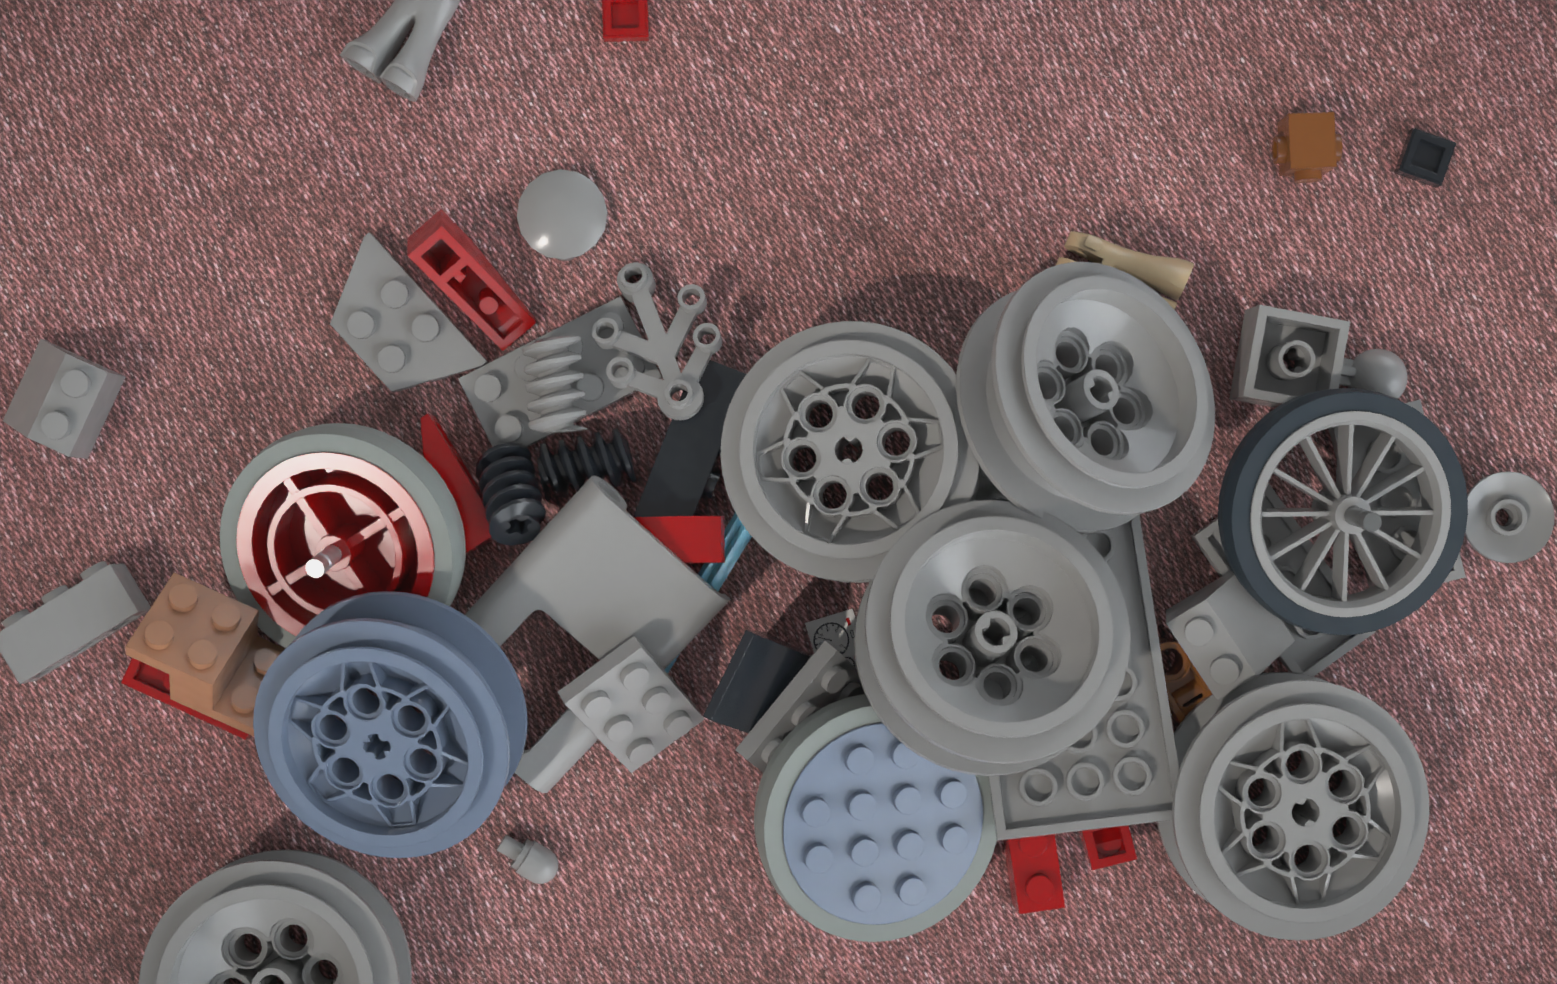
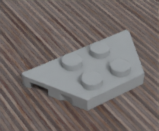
(398, 324)

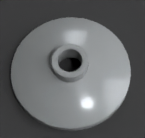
(1528, 513)

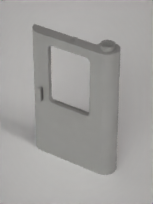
(603, 585)

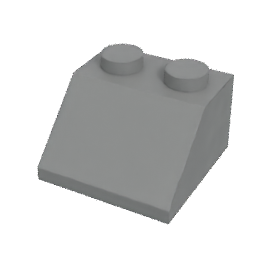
(63, 400)
(1227, 634)

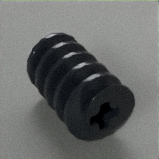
(583, 462)
(510, 493)

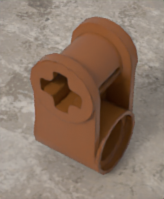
(1183, 683)

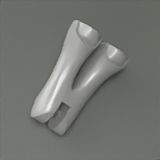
(375, 50)

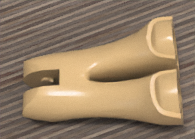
(1159, 272)

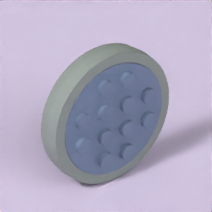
(868, 829)

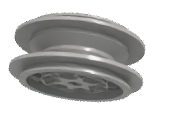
(1085, 397)
(772, 423)
(1018, 562)
(1249, 738)
(262, 896)

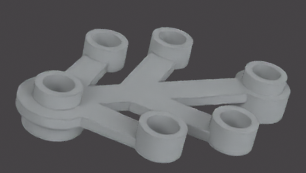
(662, 346)

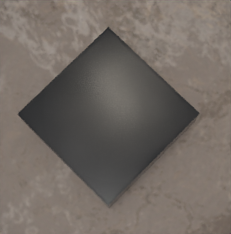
(1425, 157)

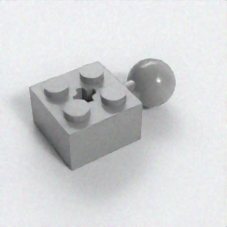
(1318, 353)

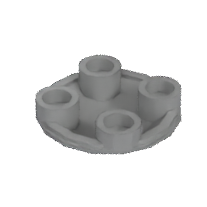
(562, 214)

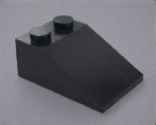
(754, 680)

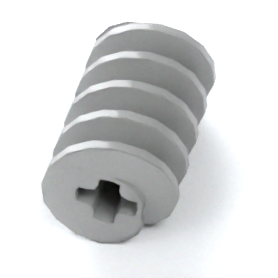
(554, 384)

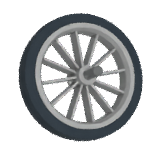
(1343, 511)

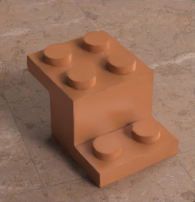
(207, 650)

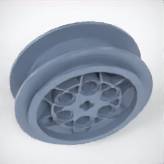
(342, 772)

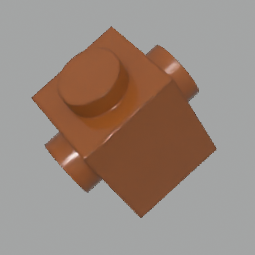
(1307, 146)

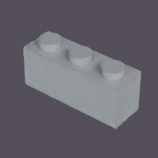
(71, 621)

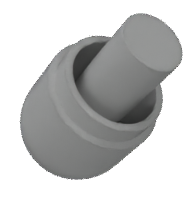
(530, 859)

